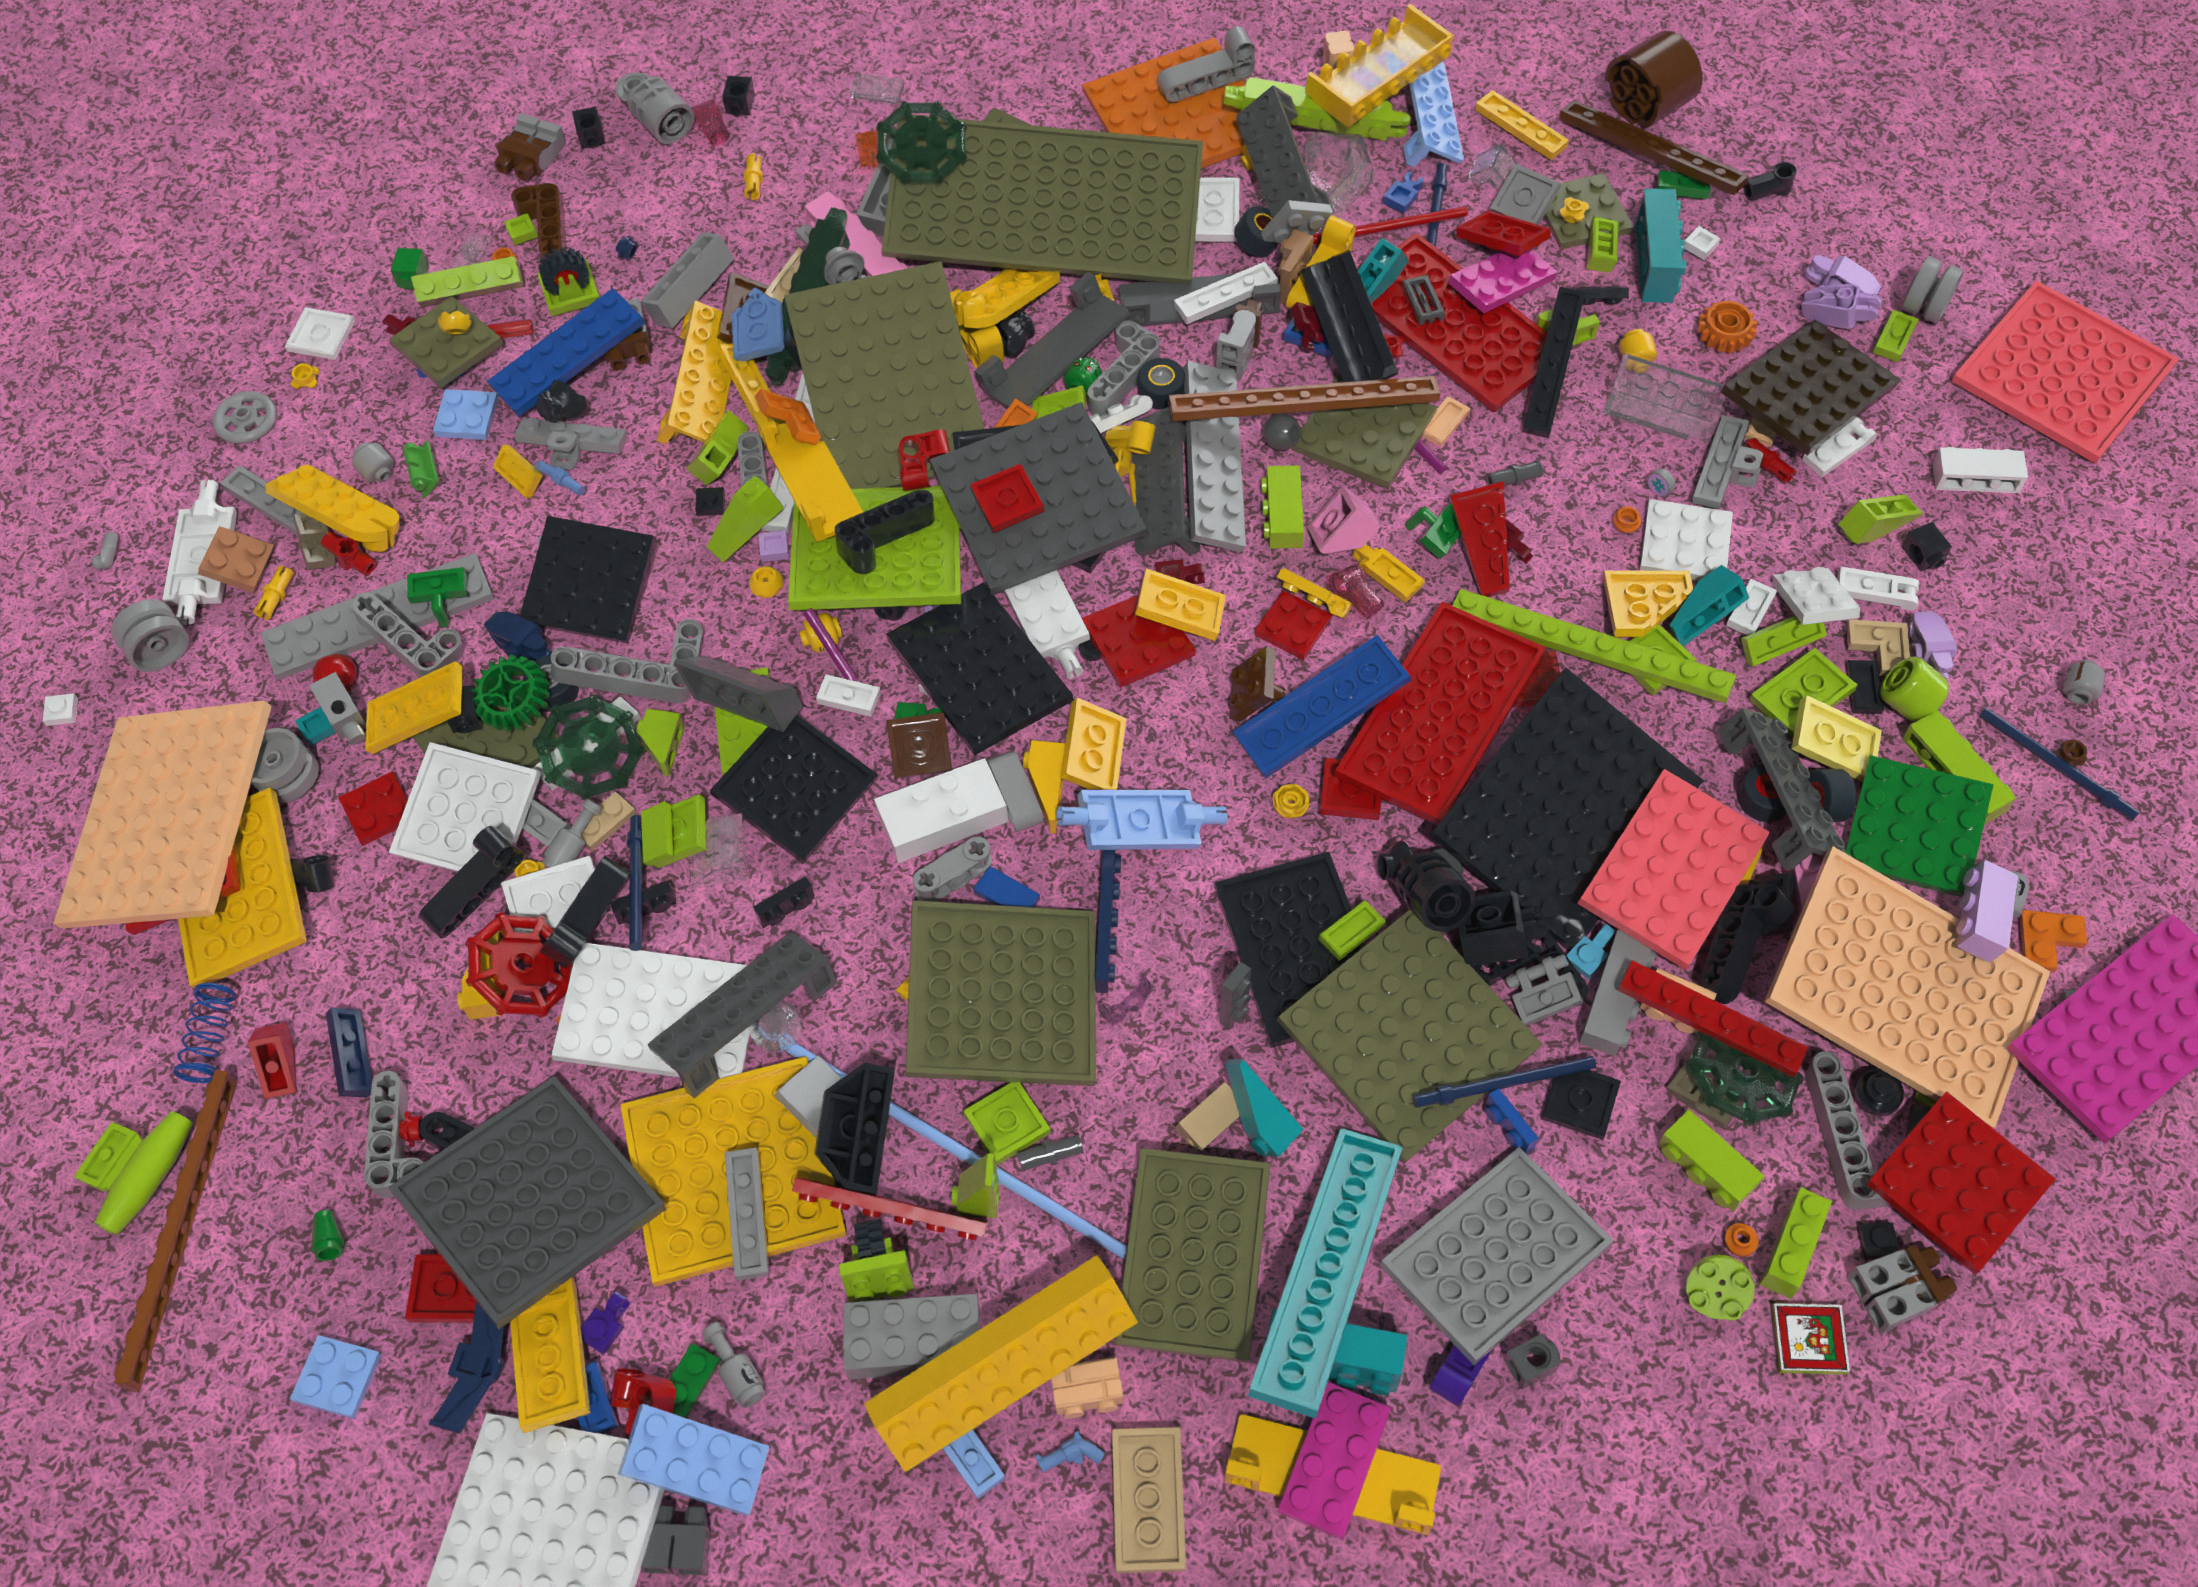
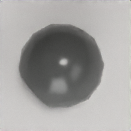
(1281, 431)

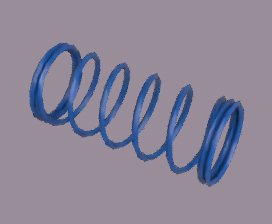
(207, 999)

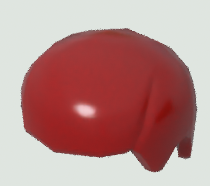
(337, 663)

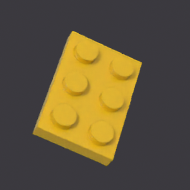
(1180, 604)
(1093, 746)

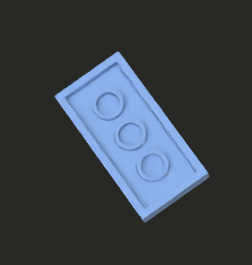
(693, 1460)

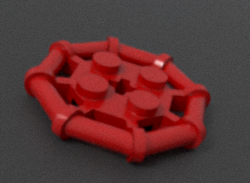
(503, 967)

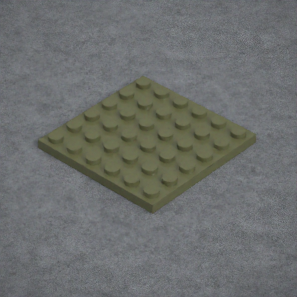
(1001, 994)
(1402, 1024)

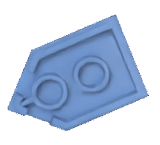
(757, 327)

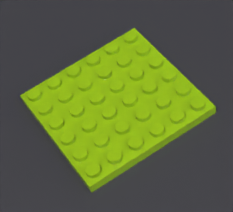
(908, 571)

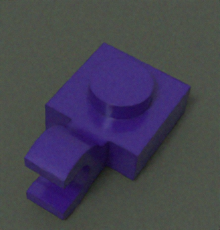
(602, 1327)

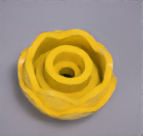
(454, 323)
(766, 589)
(1293, 793)

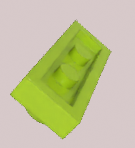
(1780, 639)

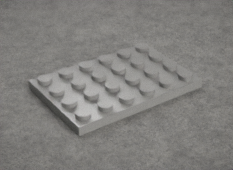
(1496, 1255)

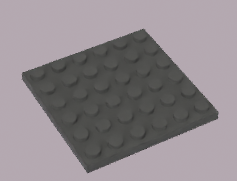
(1073, 477)
(526, 1201)

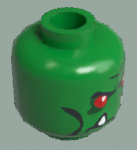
(1082, 372)

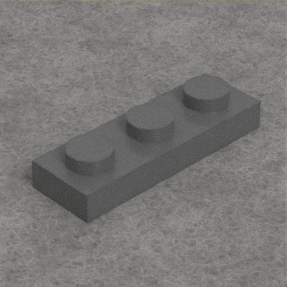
(1235, 996)

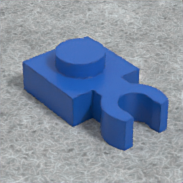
(1403, 195)

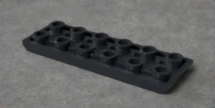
(1349, 319)

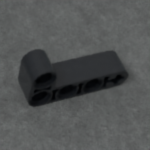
(865, 532)
(473, 882)
(584, 912)
(1738, 935)

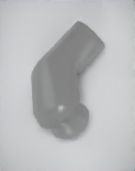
(107, 553)

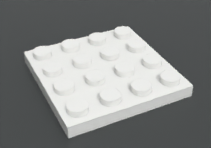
(457, 799)

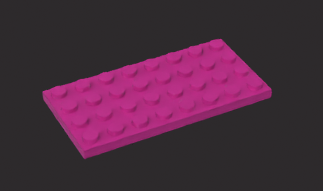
(2121, 1033)

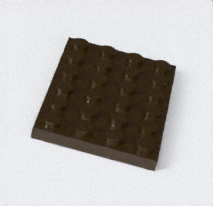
(1810, 386)

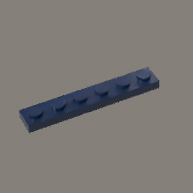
(1107, 919)

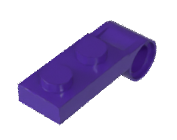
(1456, 1376)

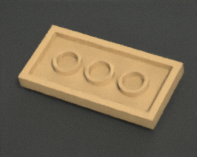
(1148, 1500)

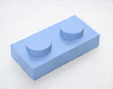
(974, 1464)

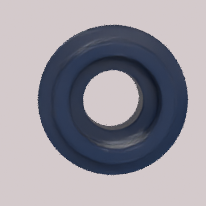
(626, 248)

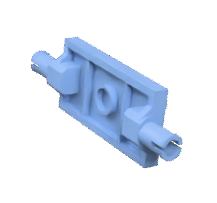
(1140, 819)

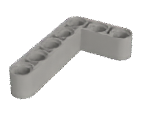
(635, 669)
(1839, 1144)

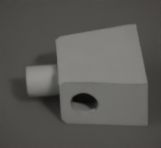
(339, 708)

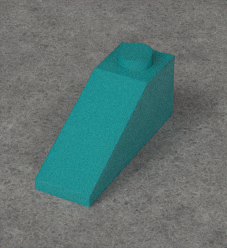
(1382, 268)
(1708, 603)
(1261, 1113)

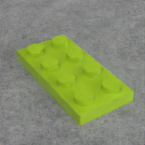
(736, 732)

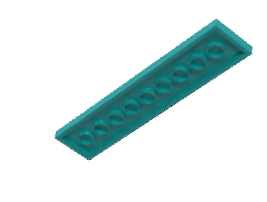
(1326, 1274)

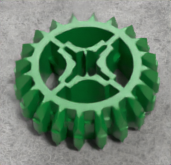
(522, 701)

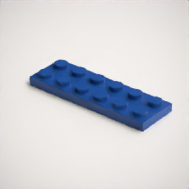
(566, 351)
(1322, 706)

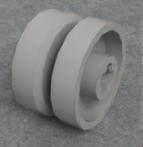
(1934, 290)
(149, 635)
(284, 765)

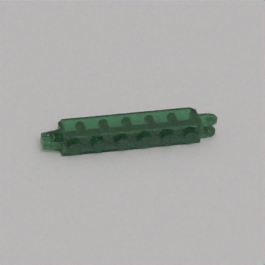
(810, 275)

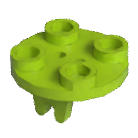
(1736, 1291)

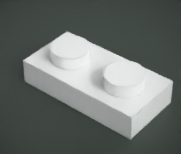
(1749, 615)
(848, 695)

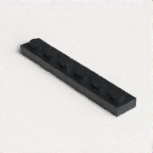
(1554, 362)

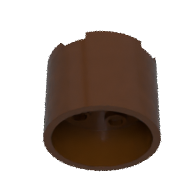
(1654, 78)

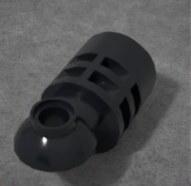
(1428, 886)

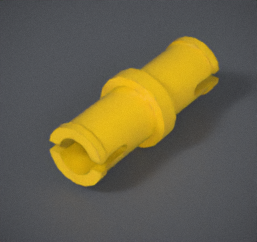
(753, 176)
(273, 592)

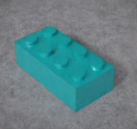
(1659, 245)
(1368, 1359)

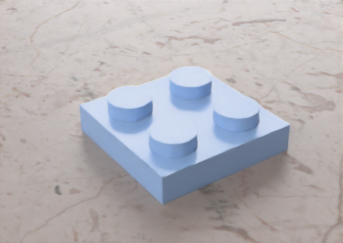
(465, 414)
(336, 1377)

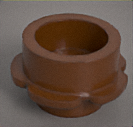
(2075, 747)

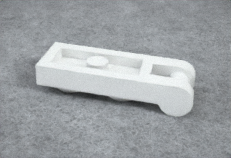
(1119, 414)
(1840, 447)
(1880, 587)

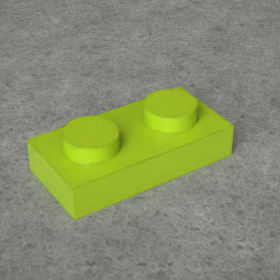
(1895, 335)

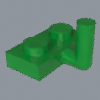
(1442, 531)
(435, 587)

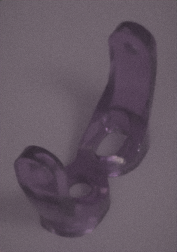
(1141, 992)

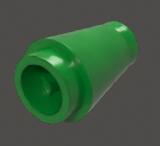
(326, 1237)

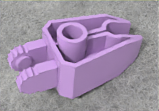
(1841, 271)
(1840, 305)
(1932, 641)

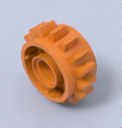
(1727, 326)

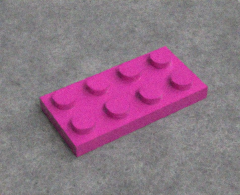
(1502, 278)
(1334, 1461)

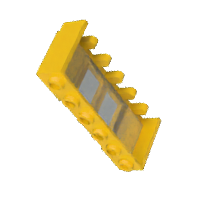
(1381, 67)

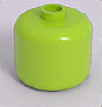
(1914, 689)

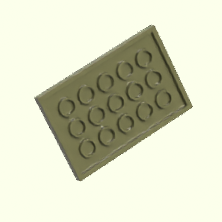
(1195, 1254)

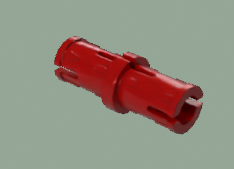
(1772, 462)

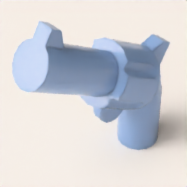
(560, 477)
(1070, 1451)

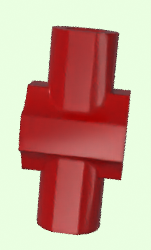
(348, 553)

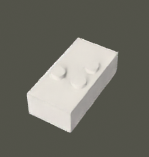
(941, 810)

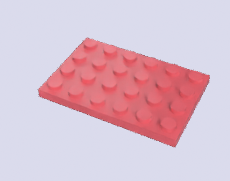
(1674, 869)

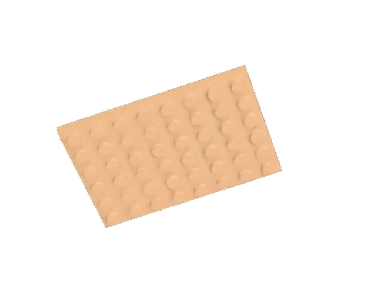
(164, 816)
(1893, 988)

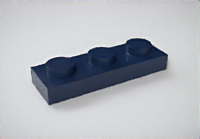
(349, 1052)

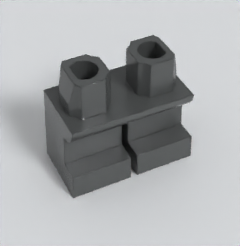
(678, 1547)

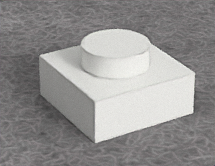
(1701, 243)
(60, 709)

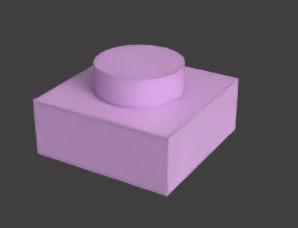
(773, 546)

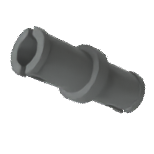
(1516, 474)
(1050, 1152)

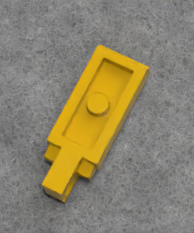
(1389, 571)
(1316, 594)

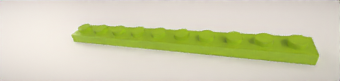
(1601, 647)

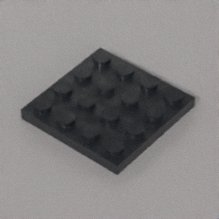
(588, 579)
(794, 786)

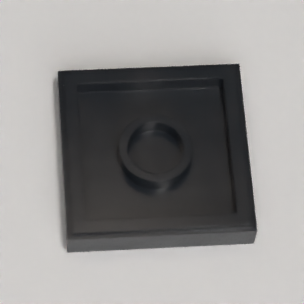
(1582, 1102)

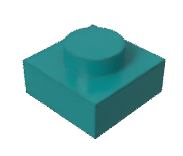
(315, 726)

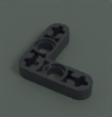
(1535, 953)

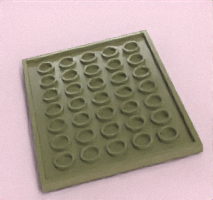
(883, 366)

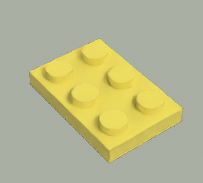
(1834, 737)

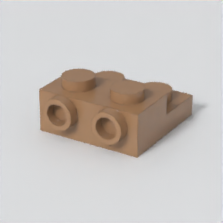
(1296, 256)

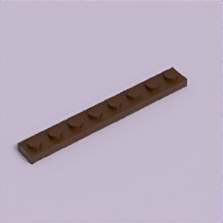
(1654, 147)

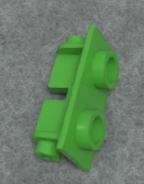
(421, 468)

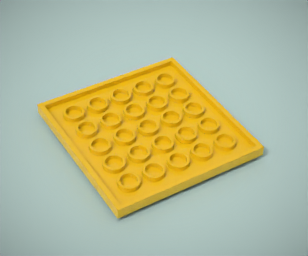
(680, 1154)

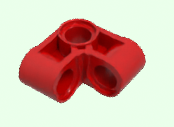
(914, 468)
(637, 1388)

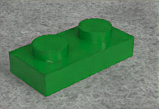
(1684, 185)
(692, 1378)

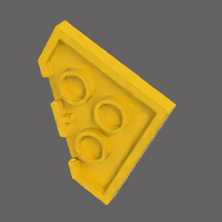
(1644, 598)

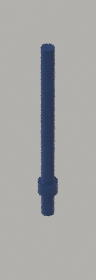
(1439, 186)
(2108, 798)
(634, 842)
(1446, 1094)

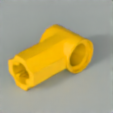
(1132, 437)

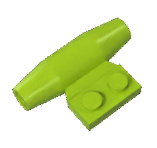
(131, 1168)

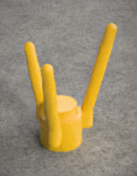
(1125, 466)

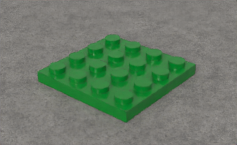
(1919, 824)

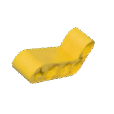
(1336, 238)
(980, 342)

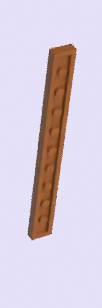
(1303, 398)
(173, 1239)

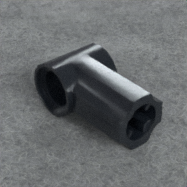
(1774, 182)
(313, 873)

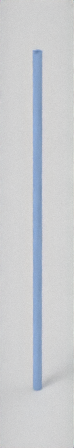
(1004, 1178)

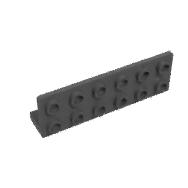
(1276, 152)
(1154, 301)
(1057, 349)
(1161, 487)
(1811, 824)
(739, 1004)

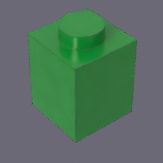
(408, 263)

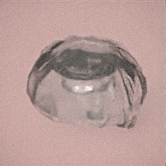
(777, 1028)

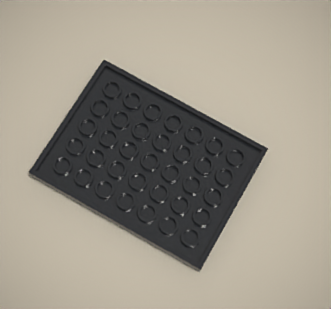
(1557, 803)

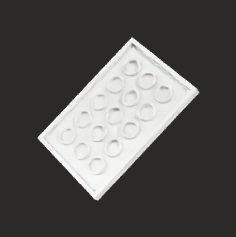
(629, 998)

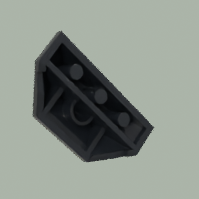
(855, 1127)

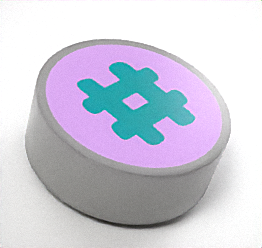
(1661, 482)

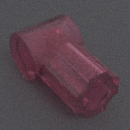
(710, 120)
(1352, 584)

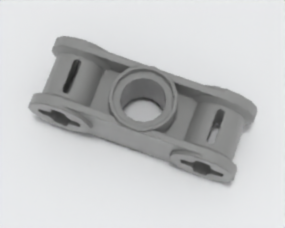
(952, 870)

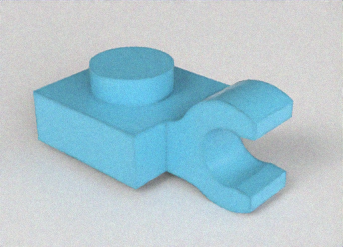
(1590, 955)

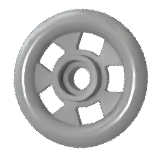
(235, 402)

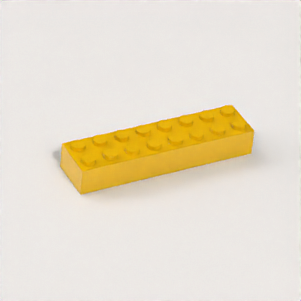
(1000, 1363)

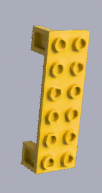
(701, 379)
(810, 478)
(1395, 1491)

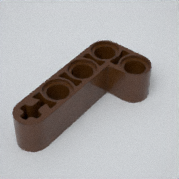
(545, 205)

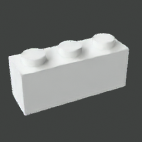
(1979, 470)

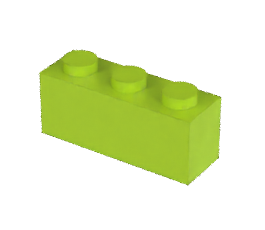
(1283, 507)
(1710, 1161)
(1795, 1243)

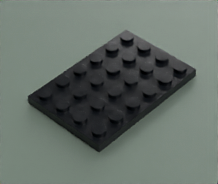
(979, 668)
(1277, 929)

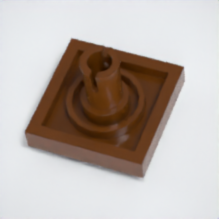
(1254, 684)
(919, 745)

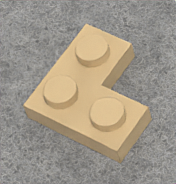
(1886, 638)

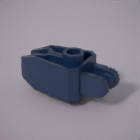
(517, 636)

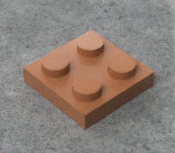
(236, 559)

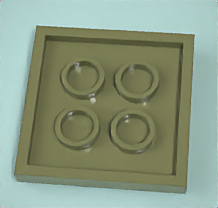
(1602, 203)
(443, 354)

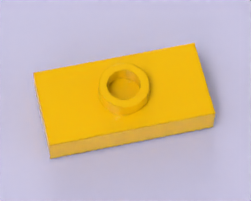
(517, 471)

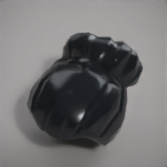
(1016, 332)
(561, 403)

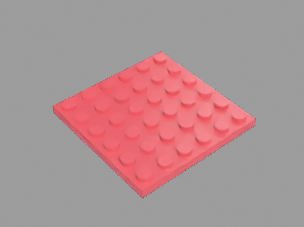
(2065, 371)

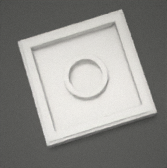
(320, 333)

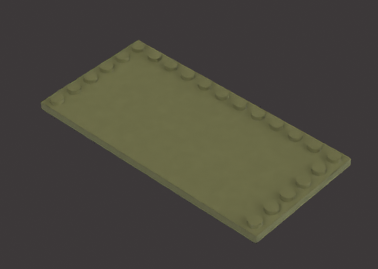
(1054, 203)

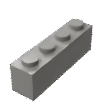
(687, 280)
(1610, 1008)

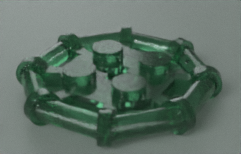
(921, 129)
(581, 761)
(1738, 1086)

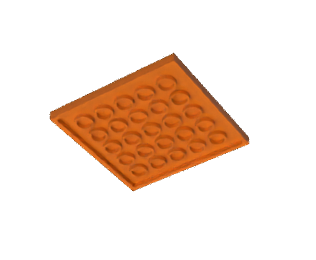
(1136, 106)

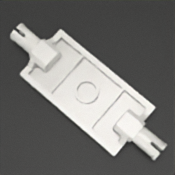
(191, 541)
(1049, 619)

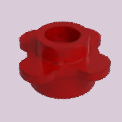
(1395, 344)
(410, 1128)

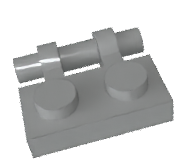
(1546, 998)

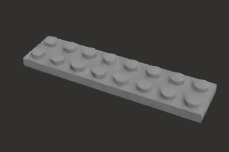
(1214, 466)
(335, 629)

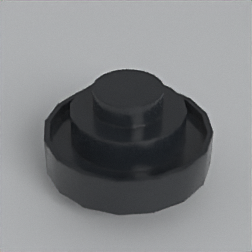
(1878, 1092)

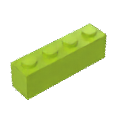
(467, 281)
(1946, 751)

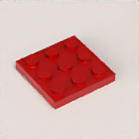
(1135, 645)

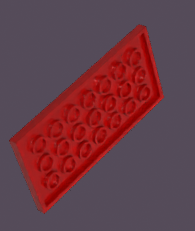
(1484, 353)
(1437, 728)

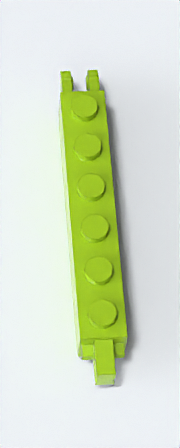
(1375, 125)

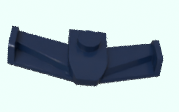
(476, 1369)

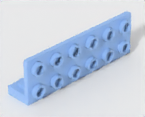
(1434, 119)

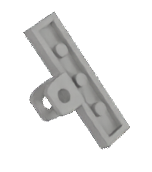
(569, 439)
(1727, 463)

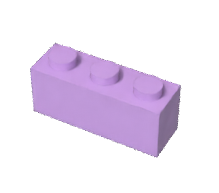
(1987, 911)

